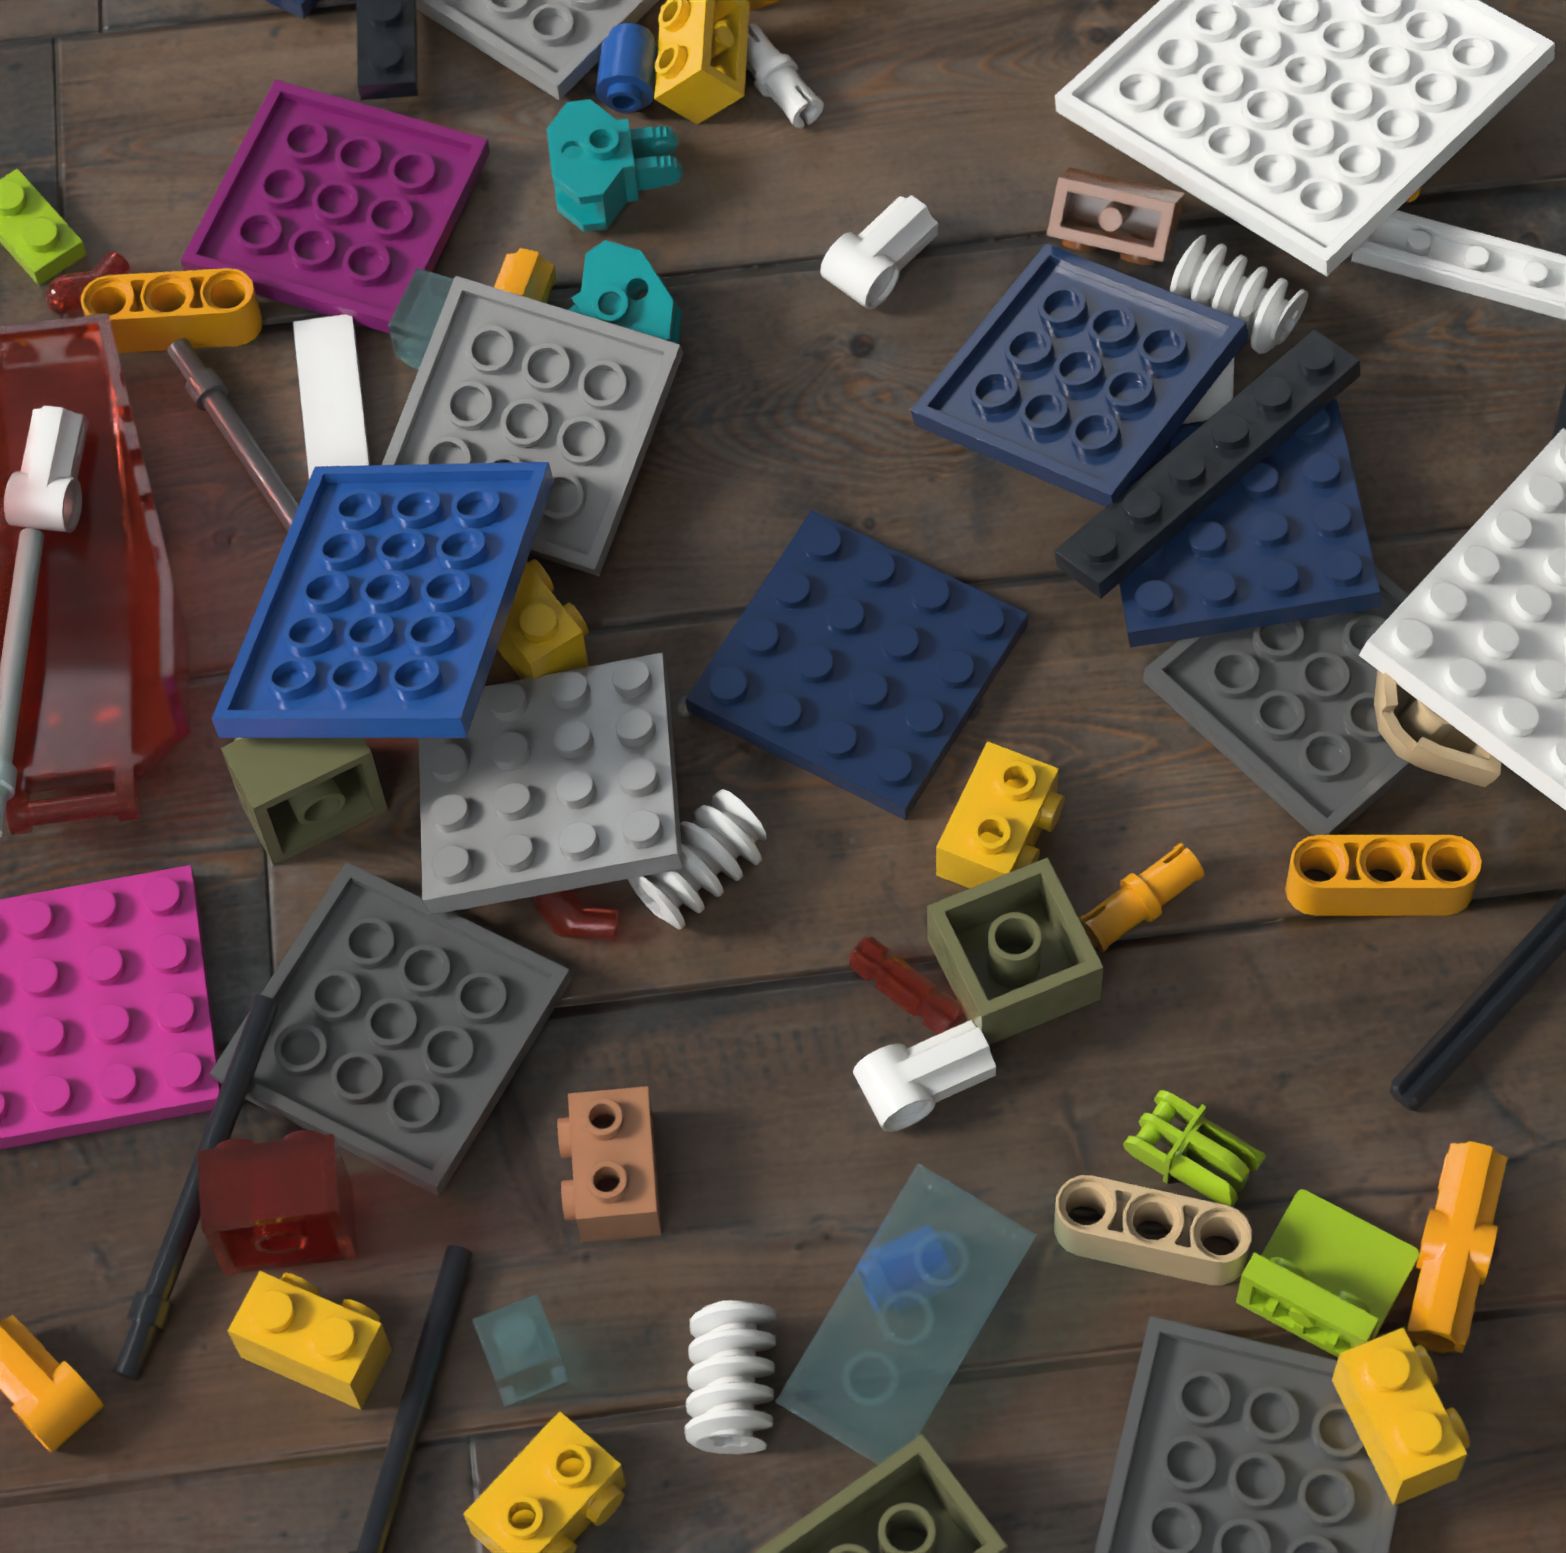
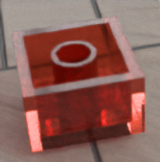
(277, 1202)

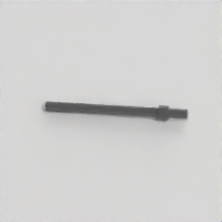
(210, 395)

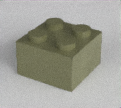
(303, 789)
(1015, 951)

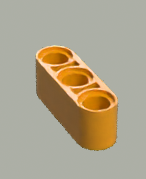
(200, 304)
(1408, 857)

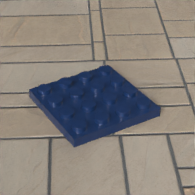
(1080, 375)
(1266, 551)
(857, 664)

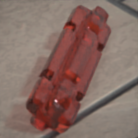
(905, 985)

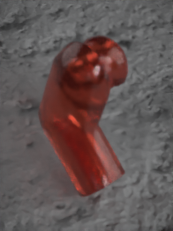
(66, 290)
(572, 920)

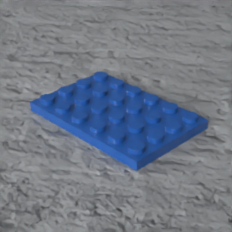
(386, 602)

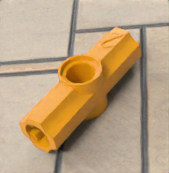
(1456, 1247)

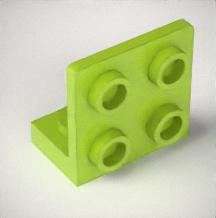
(1326, 1275)

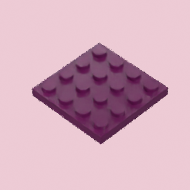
(336, 203)

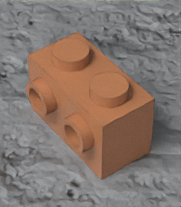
(612, 1165)

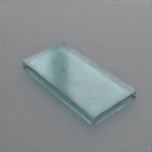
(905, 1317)

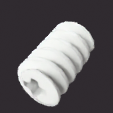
(1227, 290)
(708, 848)
(726, 1377)

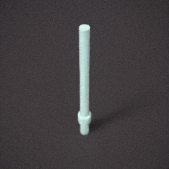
(15, 654)

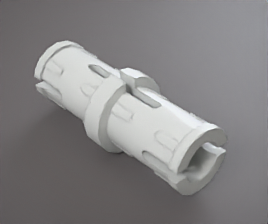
(778, 78)

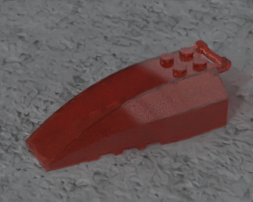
(107, 623)

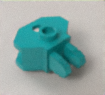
(604, 163)
(610, 290)

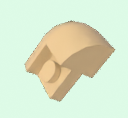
(1428, 739)

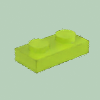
(35, 230)

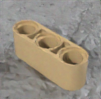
(1128, 1205)

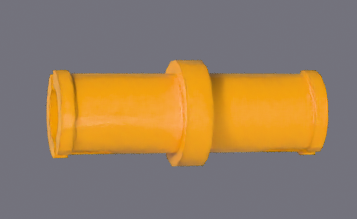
(1141, 897)

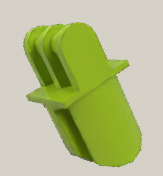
(1200, 1156)

